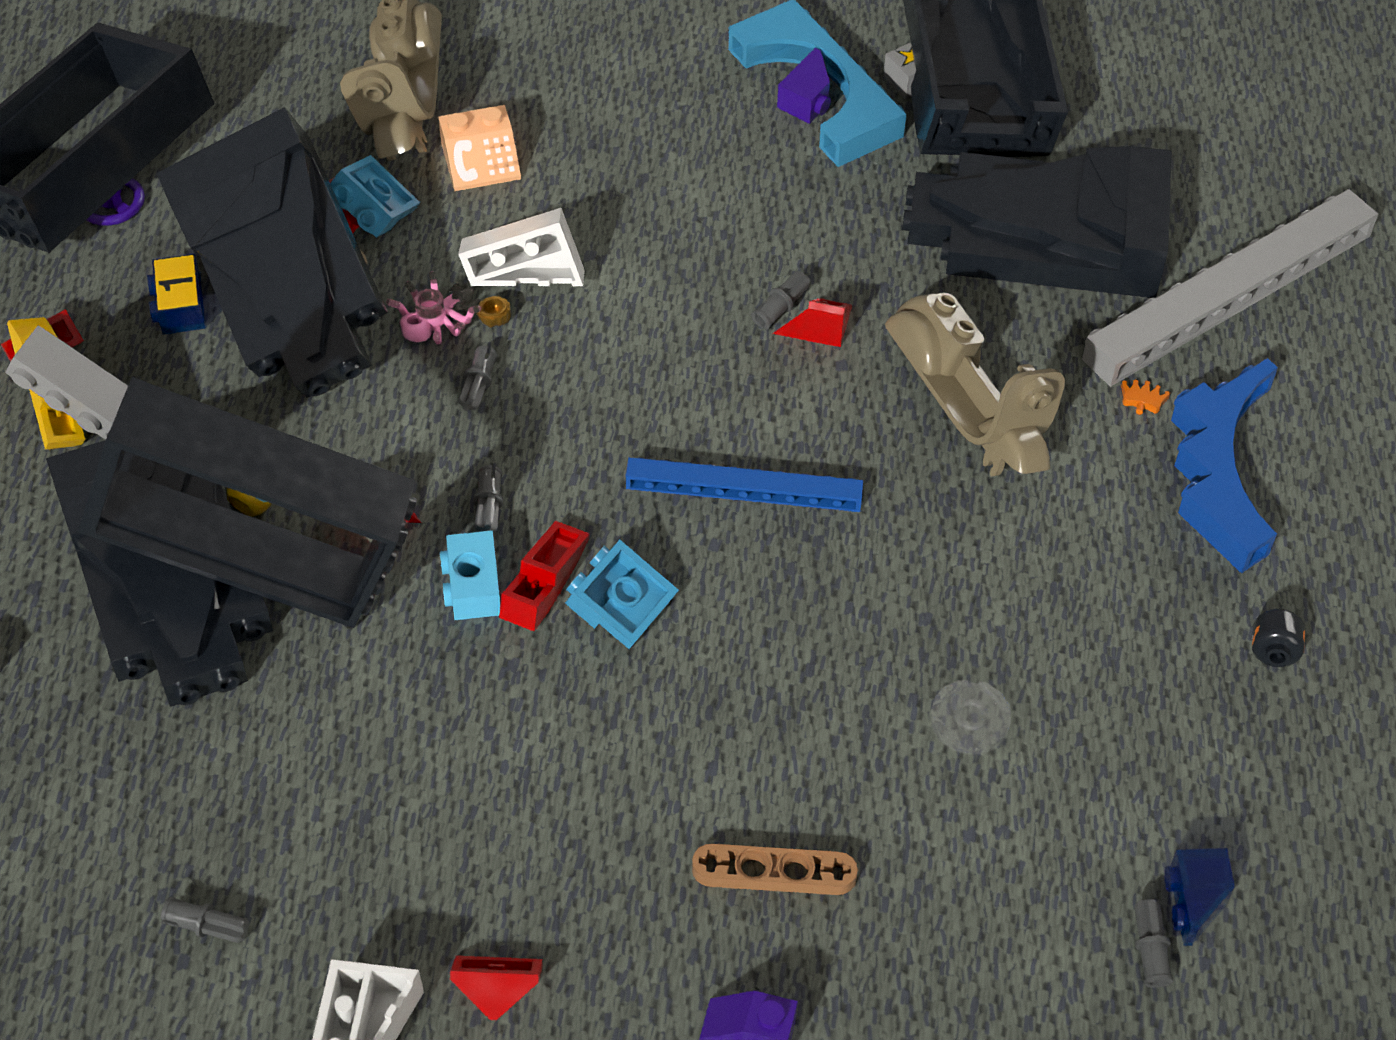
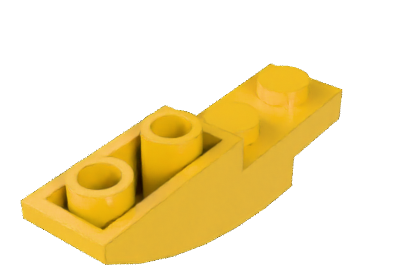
(56, 427)

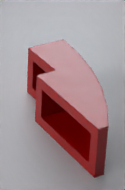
(542, 575)

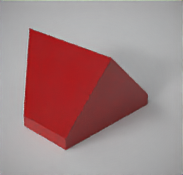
(820, 323)

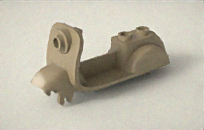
(400, 82)
(947, 355)

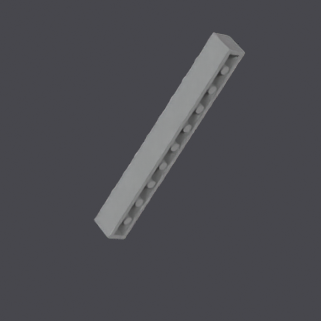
(1228, 287)

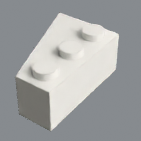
(523, 252)
(366, 1001)

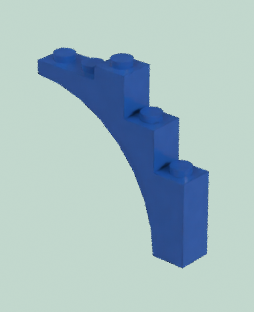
(1215, 497)

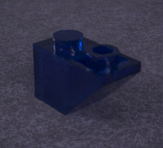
(1201, 889)

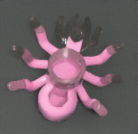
(432, 311)

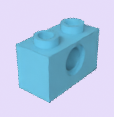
(467, 556)

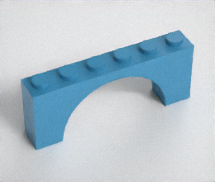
(789, 35)

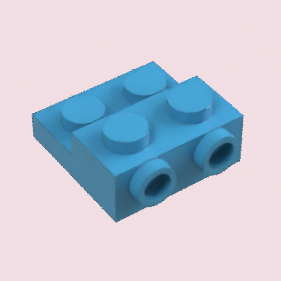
(372, 196)
(620, 593)

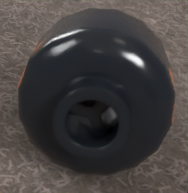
(1278, 635)

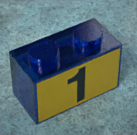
(177, 294)

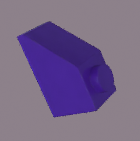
(806, 89)
(749, 1017)

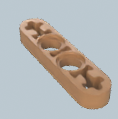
(774, 862)

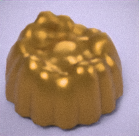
(494, 311)

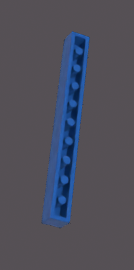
(744, 484)

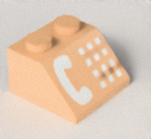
(479, 147)

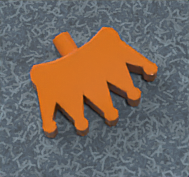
(1143, 397)

